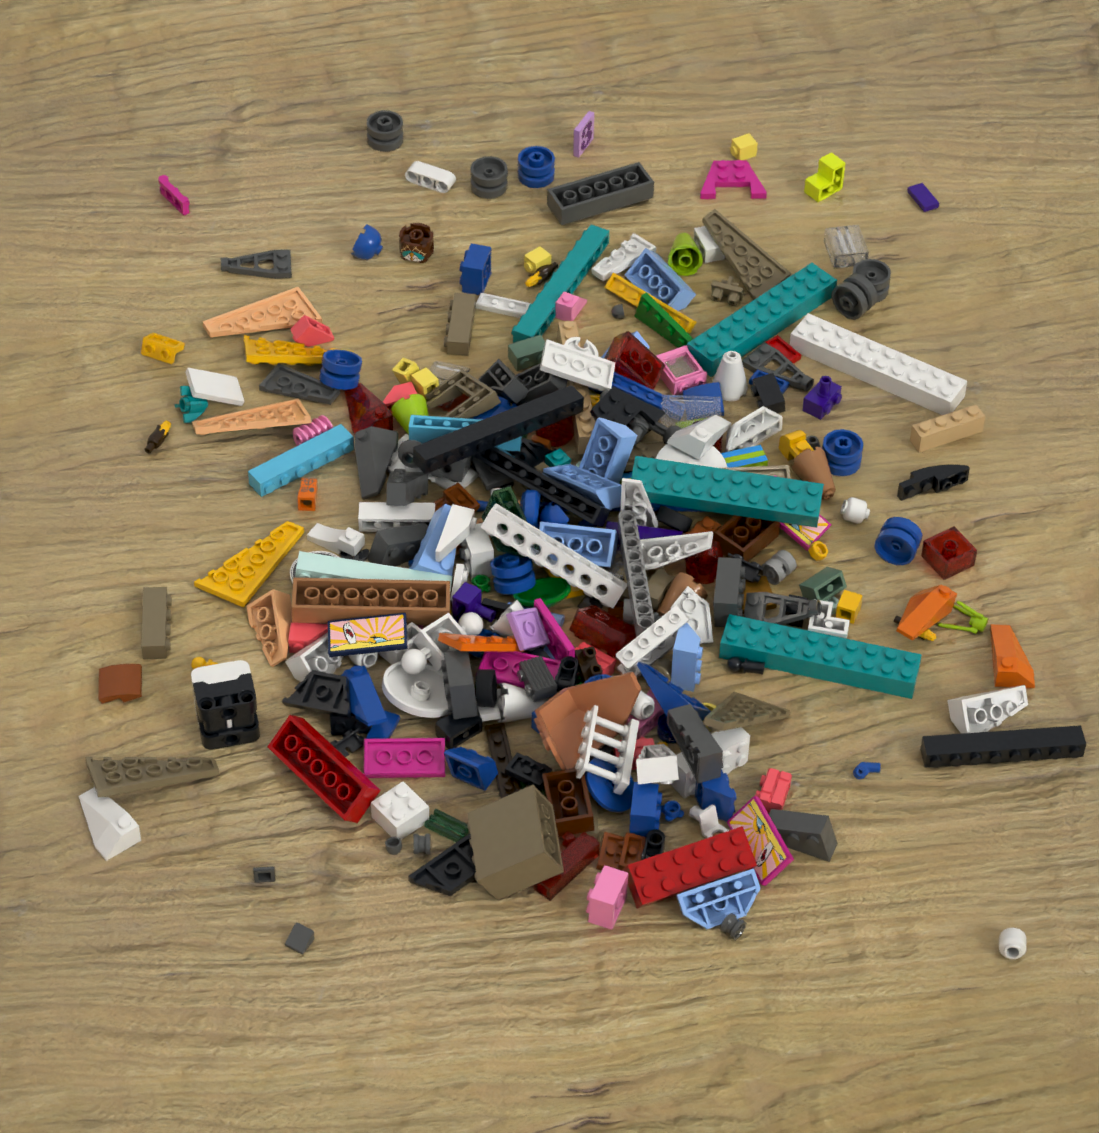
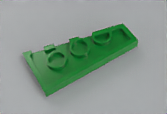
(660, 321)

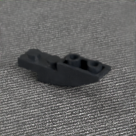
(936, 477)

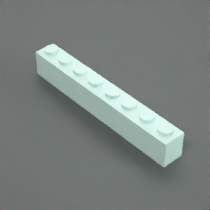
(323, 566)

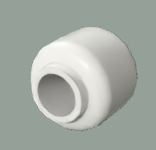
(854, 510)
(364, 659)
(643, 707)
(1012, 943)

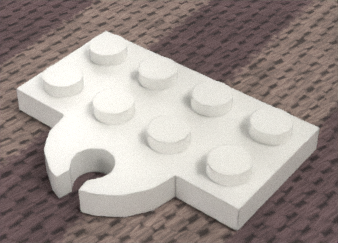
(577, 363)

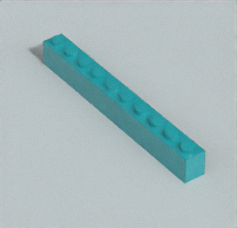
(565, 279)

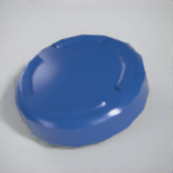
(530, 506)

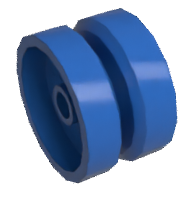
(536, 167)
(340, 369)
(843, 451)
(898, 541)
(512, 574)

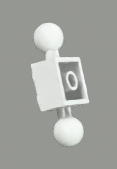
(431, 649)

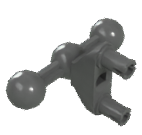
(640, 426)

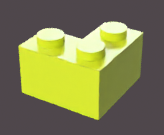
(827, 179)

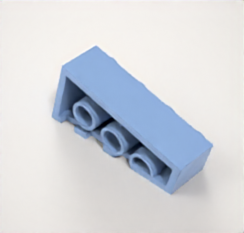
(426, 557)

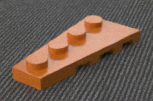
(479, 643)

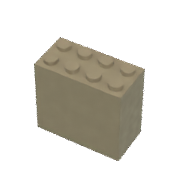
(514, 842)

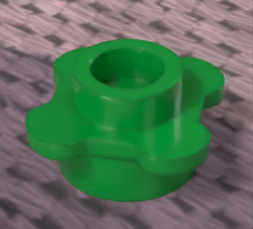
(481, 582)

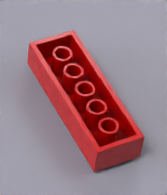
(323, 769)
(689, 867)

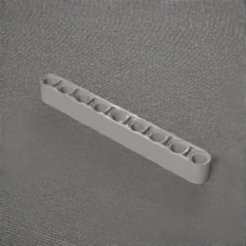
(635, 571)

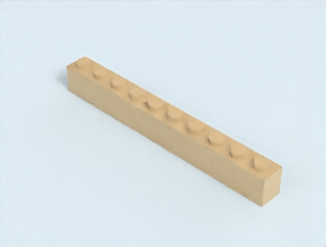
(584, 421)

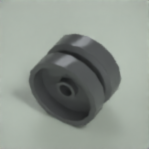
(385, 131)
(489, 177)
(877, 273)
(854, 296)

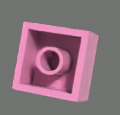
(607, 897)

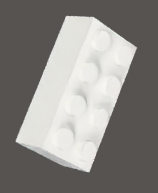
(735, 753)

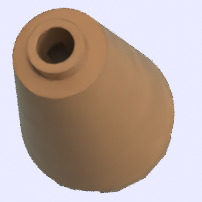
(814, 467)
(676, 588)

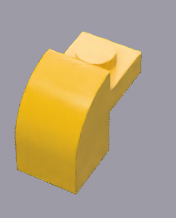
(793, 444)

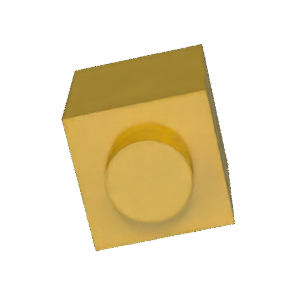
(849, 606)

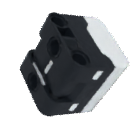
(225, 704)

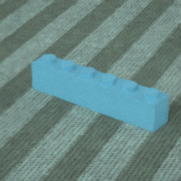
(431, 427)
(301, 460)

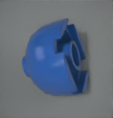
(367, 244)
(553, 514)

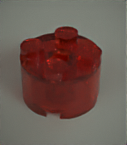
(704, 564)

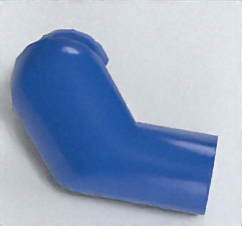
(865, 768)

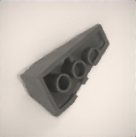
(373, 456)

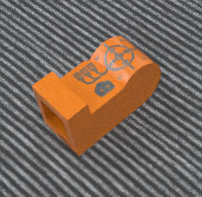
(308, 491)

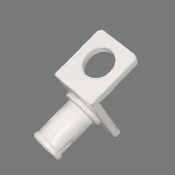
(708, 820)

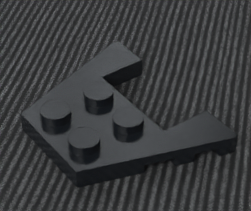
(623, 408)

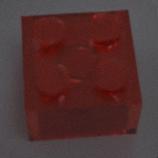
(949, 553)

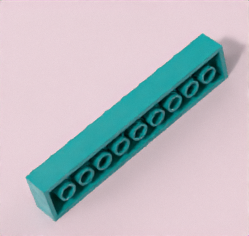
(763, 317)
(729, 491)
(821, 656)

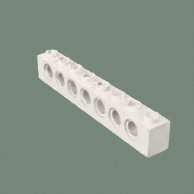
(565, 555)

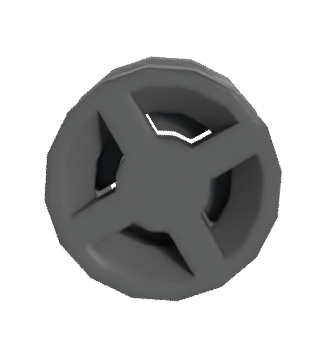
(422, 844)
(733, 926)

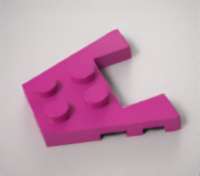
(732, 174)

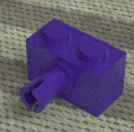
(822, 398)
(469, 599)

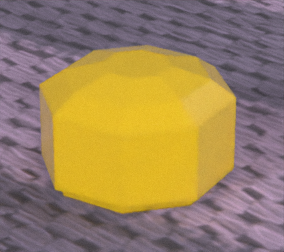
(818, 550)

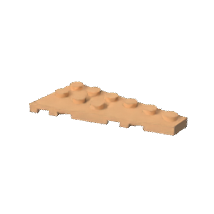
(267, 314)
(273, 415)

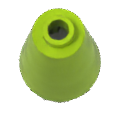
(685, 255)
(404, 409)

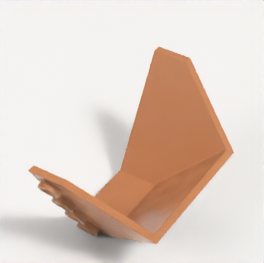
(562, 715)

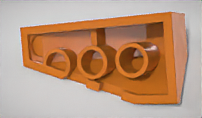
(925, 610)
(1009, 660)

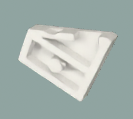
(460, 577)

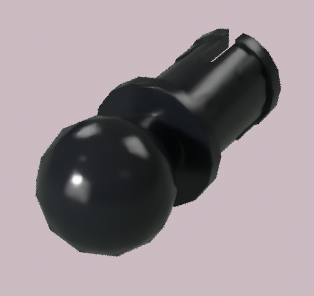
(735, 664)

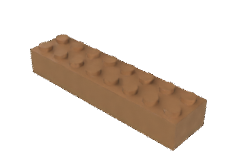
(337, 599)

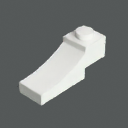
(337, 540)

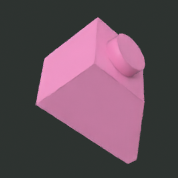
(569, 306)

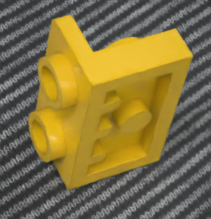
(161, 347)

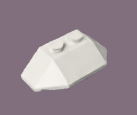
(753, 429)

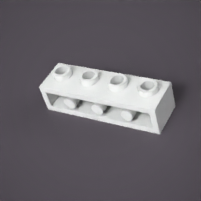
(379, 516)

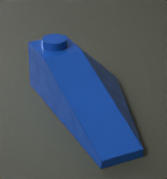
(669, 694)

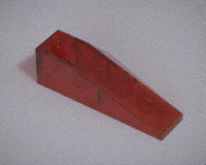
(367, 410)

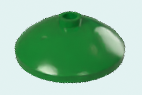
(550, 590)

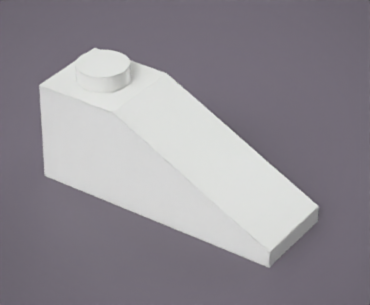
(456, 529)

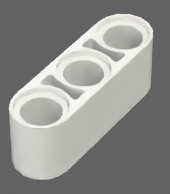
(430, 177)

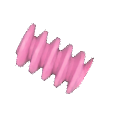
(310, 430)

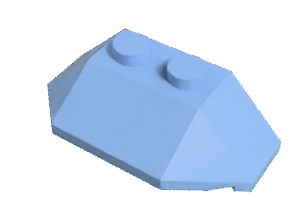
(714, 901)

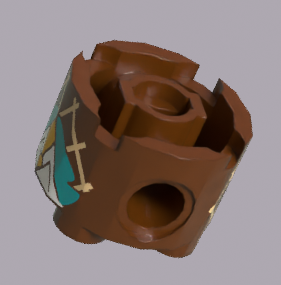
(416, 242)

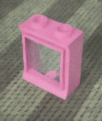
(681, 370)

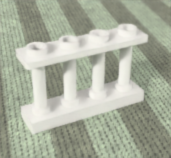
(651, 643)
(625, 747)

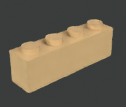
(947, 428)

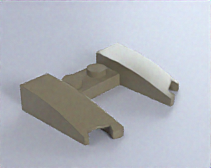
(480, 395)
(658, 587)

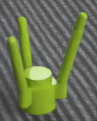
(977, 620)

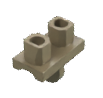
(728, 289)

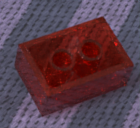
(635, 360)
(602, 629)

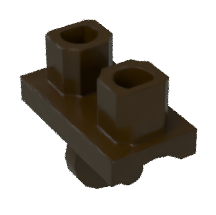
(587, 663)

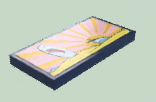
(367, 635)

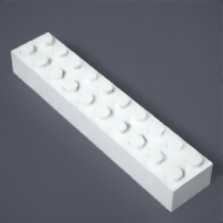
(878, 365)

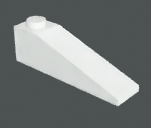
(699, 436)
(636, 500)
(670, 549)
(313, 657)
(986, 709)
(109, 824)

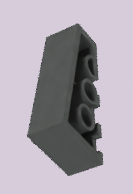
(695, 743)

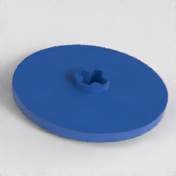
(602, 789)

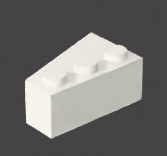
(657, 764)

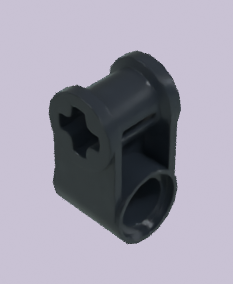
(567, 673)
(652, 849)

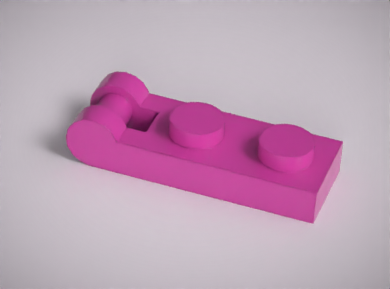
(173, 195)

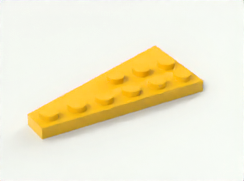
(281, 352)
(250, 568)

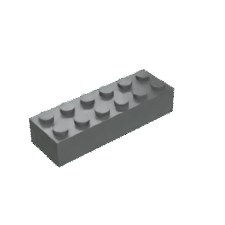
(600, 193)

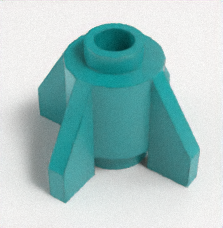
(192, 406)

